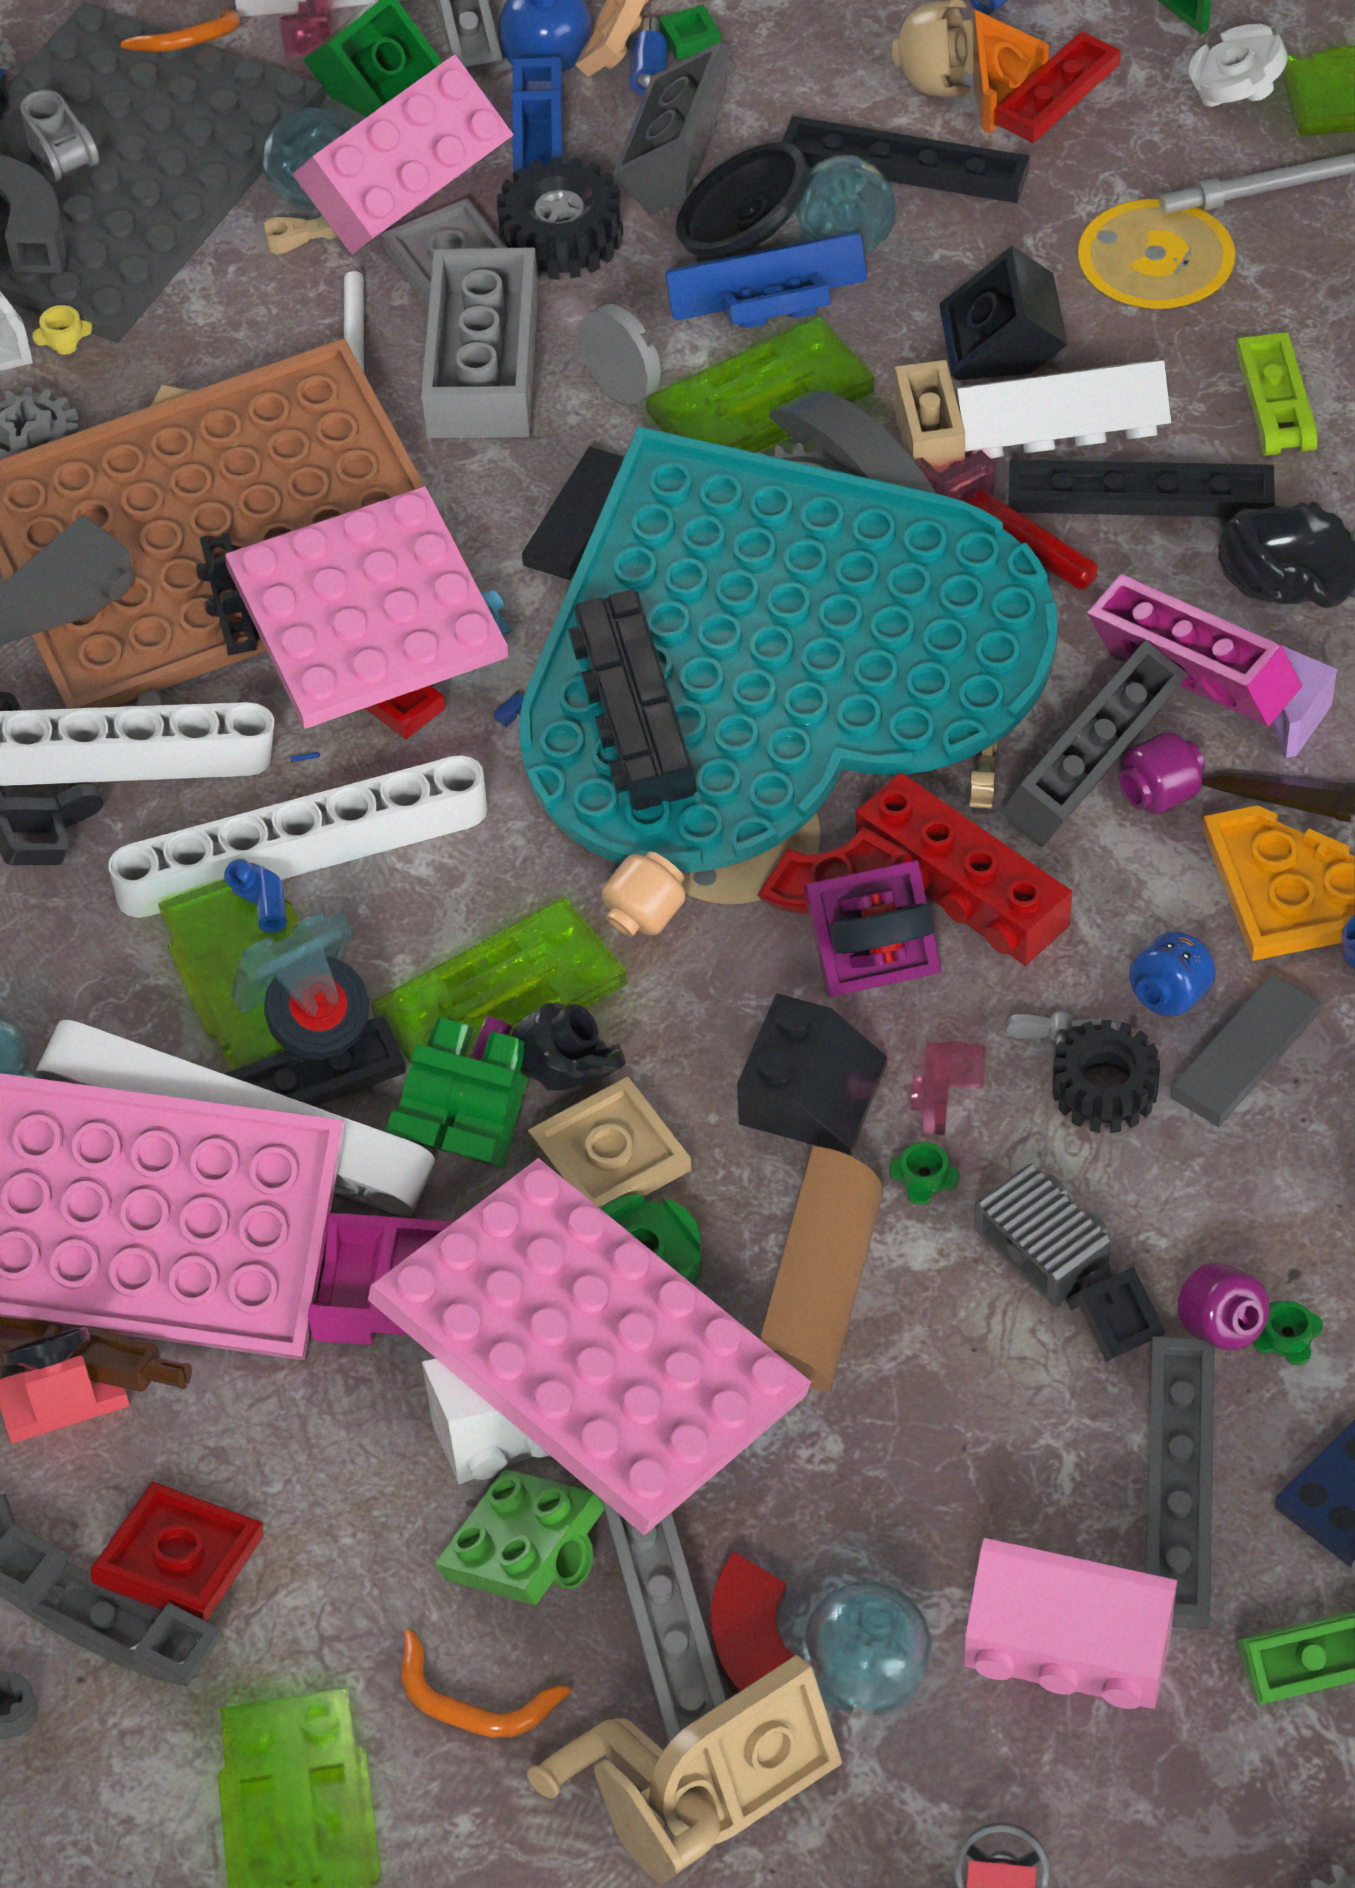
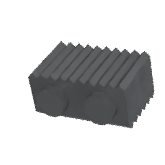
(1042, 1233)

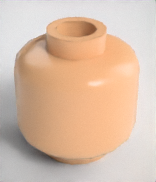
(643, 894)

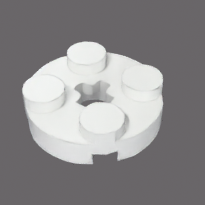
(1239, 65)

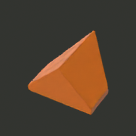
(1001, 63)

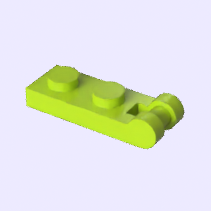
(1276, 393)

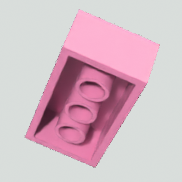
(402, 154)

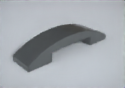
(850, 438)
(127, 1632)

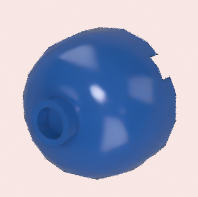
(545, 29)

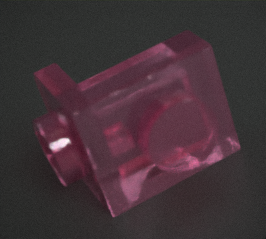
(945, 1067)

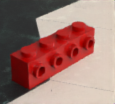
(970, 870)

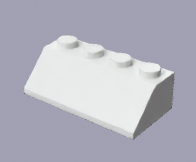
(1064, 406)

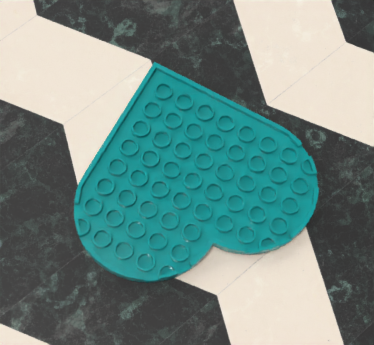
(798, 638)

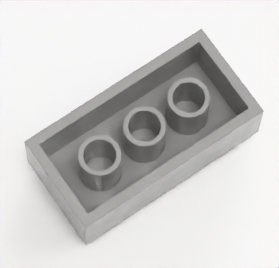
(480, 343)

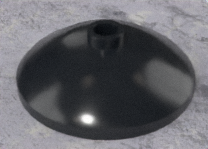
(743, 200)

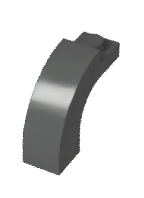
(32, 219)

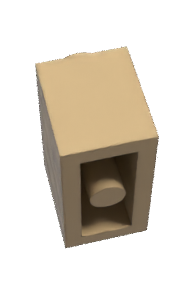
(929, 414)

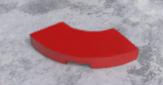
(860, 854)
(746, 1622)

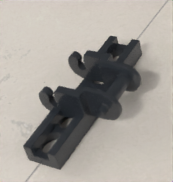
(229, 602)

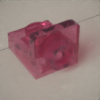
(306, 29)
(961, 478)

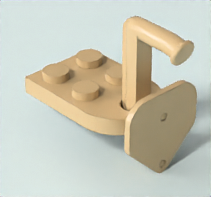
(711, 1774)

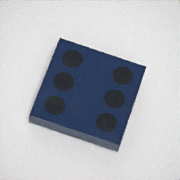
(1324, 1497)

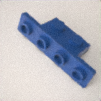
(768, 281)

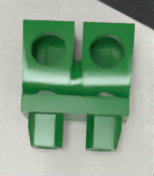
(462, 1101)

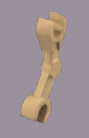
(289, 233)
(984, 779)

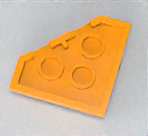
(1282, 884)

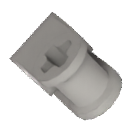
(56, 134)

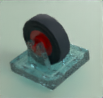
(310, 995)

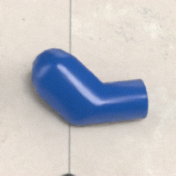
(261, 889)

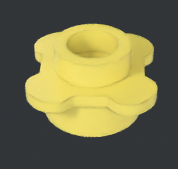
(61, 329)

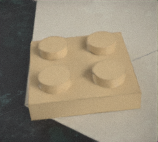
(611, 1145)

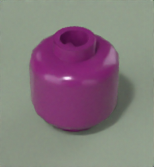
(1161, 773)
(1223, 1306)

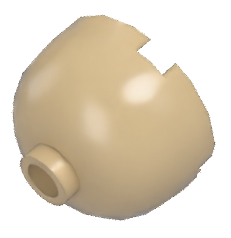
(936, 49)

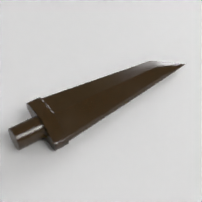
(1312, 796)

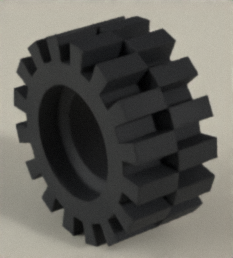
(1103, 1103)

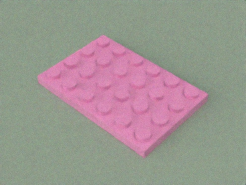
(163, 1215)
(590, 1344)

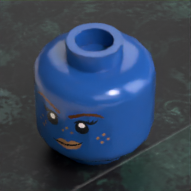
(1174, 971)

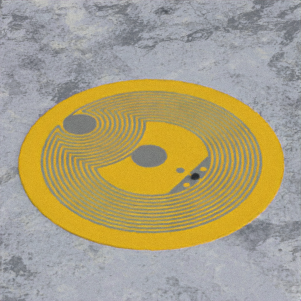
(1155, 256)

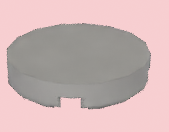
(619, 355)

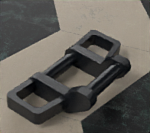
(42, 816)

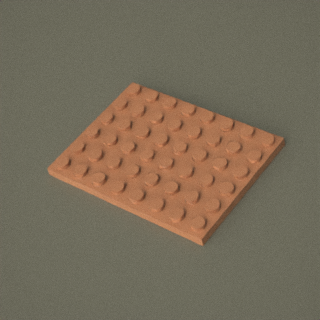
(165, 478)

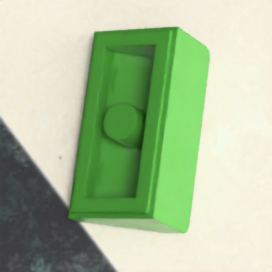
(1299, 1657)

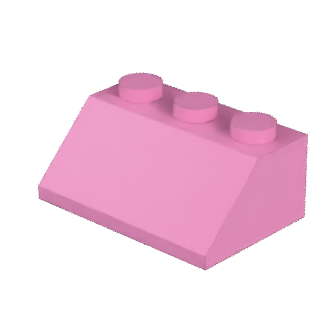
(1069, 1624)

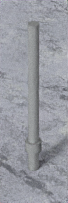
(1213, 192)

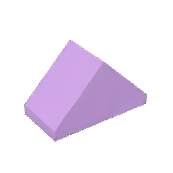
(1308, 706)

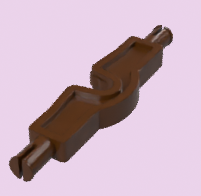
(107, 1356)

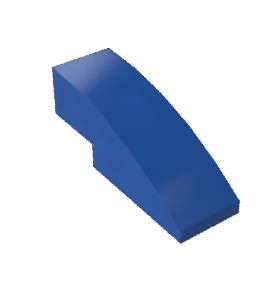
(537, 111)

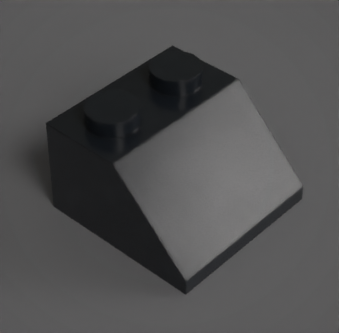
(1003, 319)
(809, 1076)

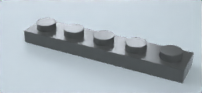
(1181, 1473)

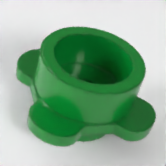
(924, 1158)
(1293, 1318)

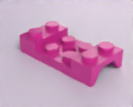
(357, 1255)

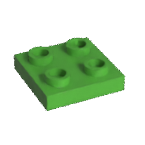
(524, 1538)

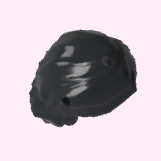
(1289, 555)

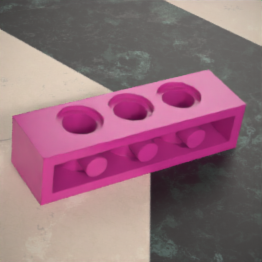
(1220, 657)

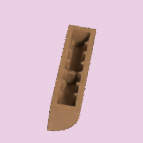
(822, 1264)

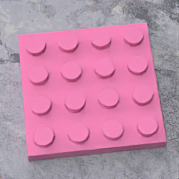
(365, 607)

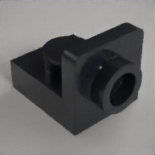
(1116, 1310)

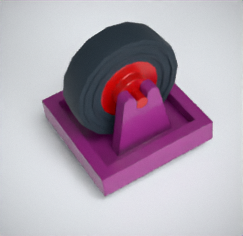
(872, 928)

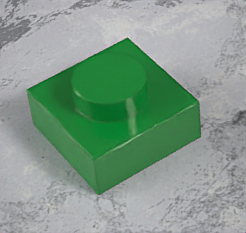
(689, 31)

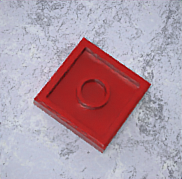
(177, 1551)

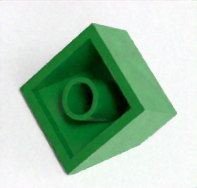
(372, 57)

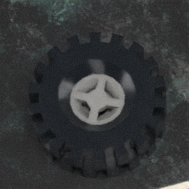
(564, 214)

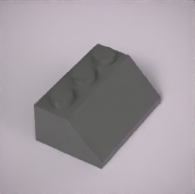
(673, 130)

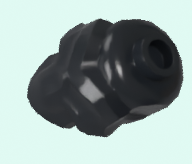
(565, 1047)

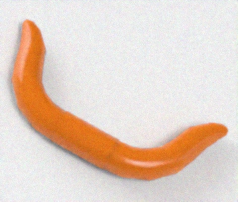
(188, 37)
(464, 1714)

